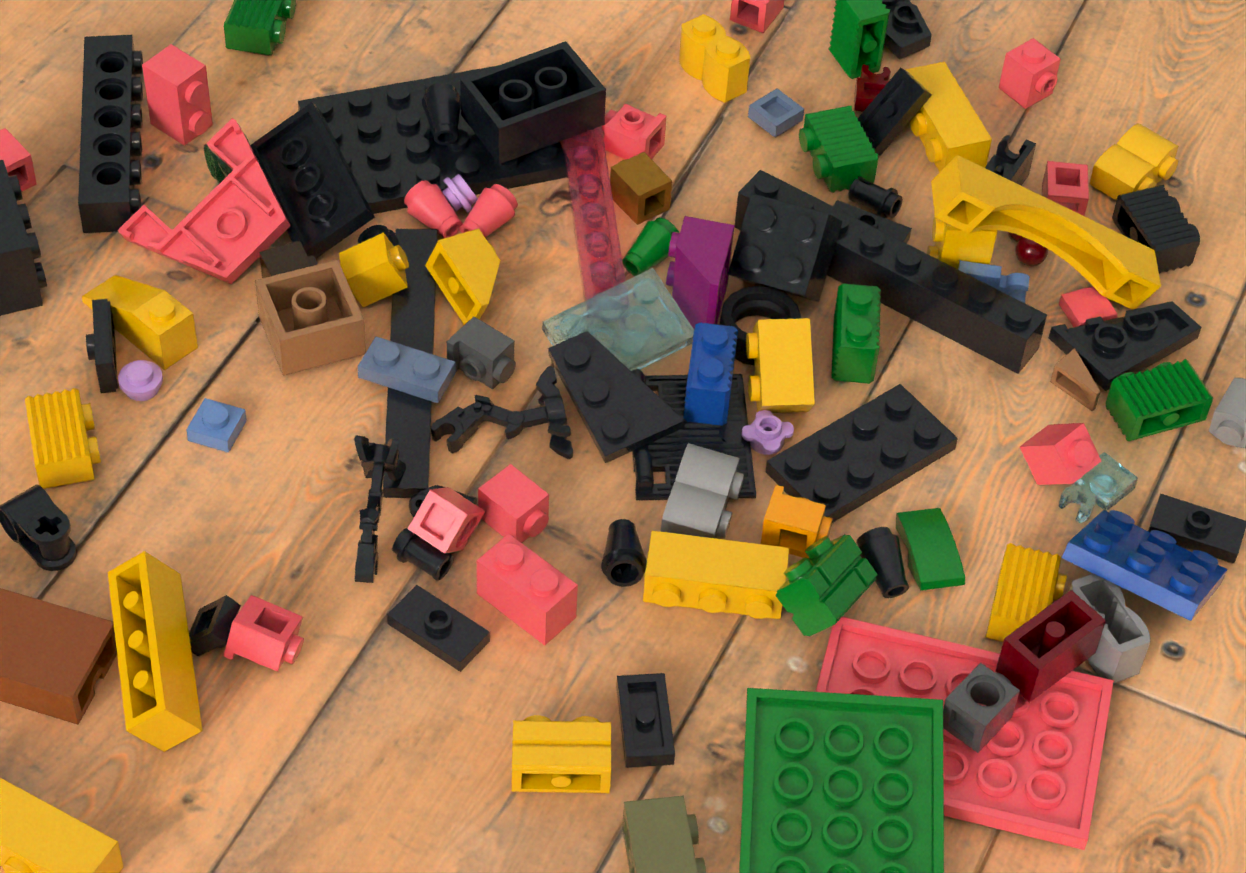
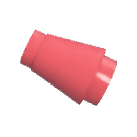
(431, 208)
(491, 210)

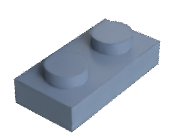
(406, 369)

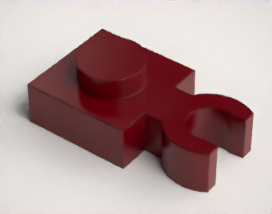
(869, 86)

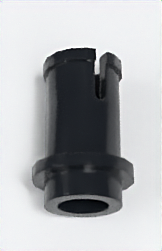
(884, 201)
(422, 554)

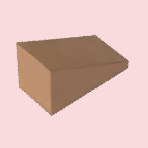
(1075, 380)

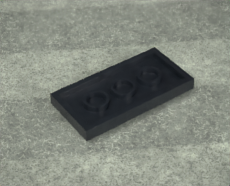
(312, 181)
(863, 453)

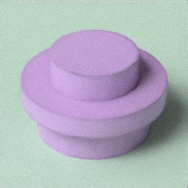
(459, 193)
(140, 380)

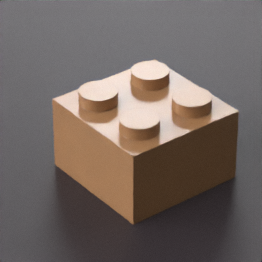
(310, 317)

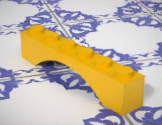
(983, 200)

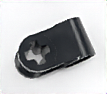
(39, 528)

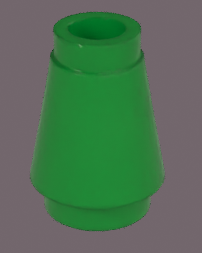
(649, 247)

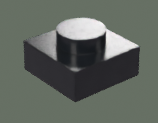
(213, 625)

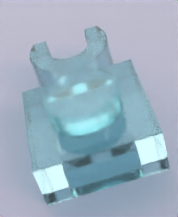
(1102, 486)

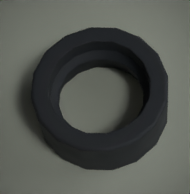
(752, 302)

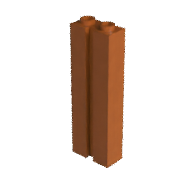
(51, 656)

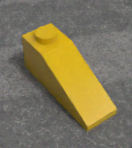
(148, 319)

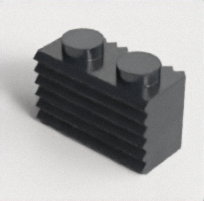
(1158, 223)

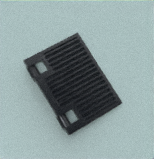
(667, 452)

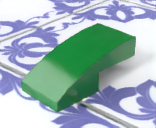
(931, 549)

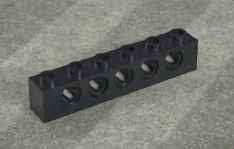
(109, 133)

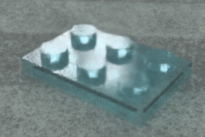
(632, 320)

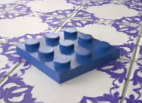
(1146, 563)

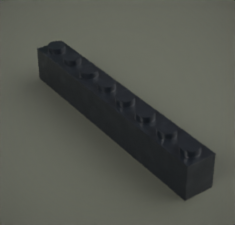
(918, 283)

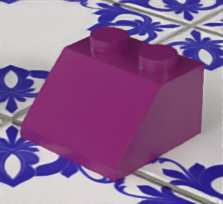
(700, 268)

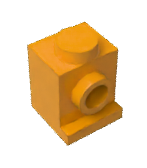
(794, 522)

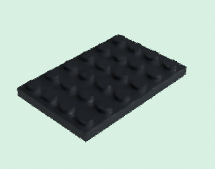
(393, 147)

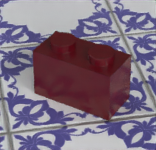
(1050, 645)

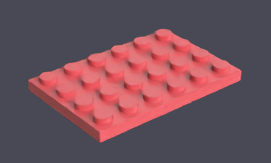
(1032, 774)

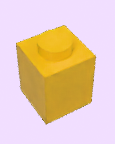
(374, 269)

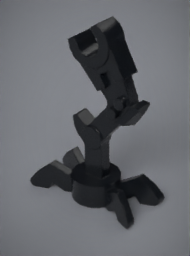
(464, 422)
(375, 461)

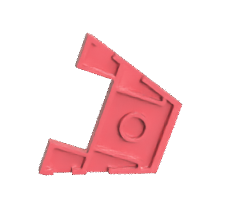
(228, 225)

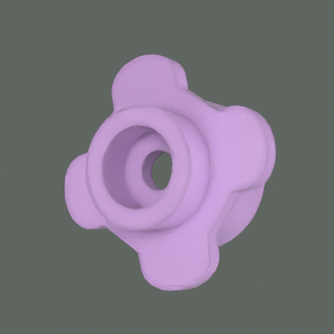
(767, 433)

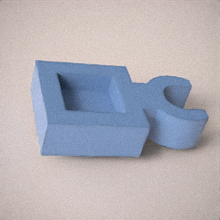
(1013, 284)

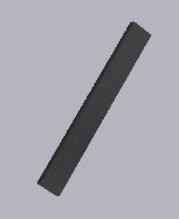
(412, 326)

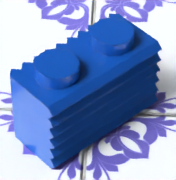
(710, 374)

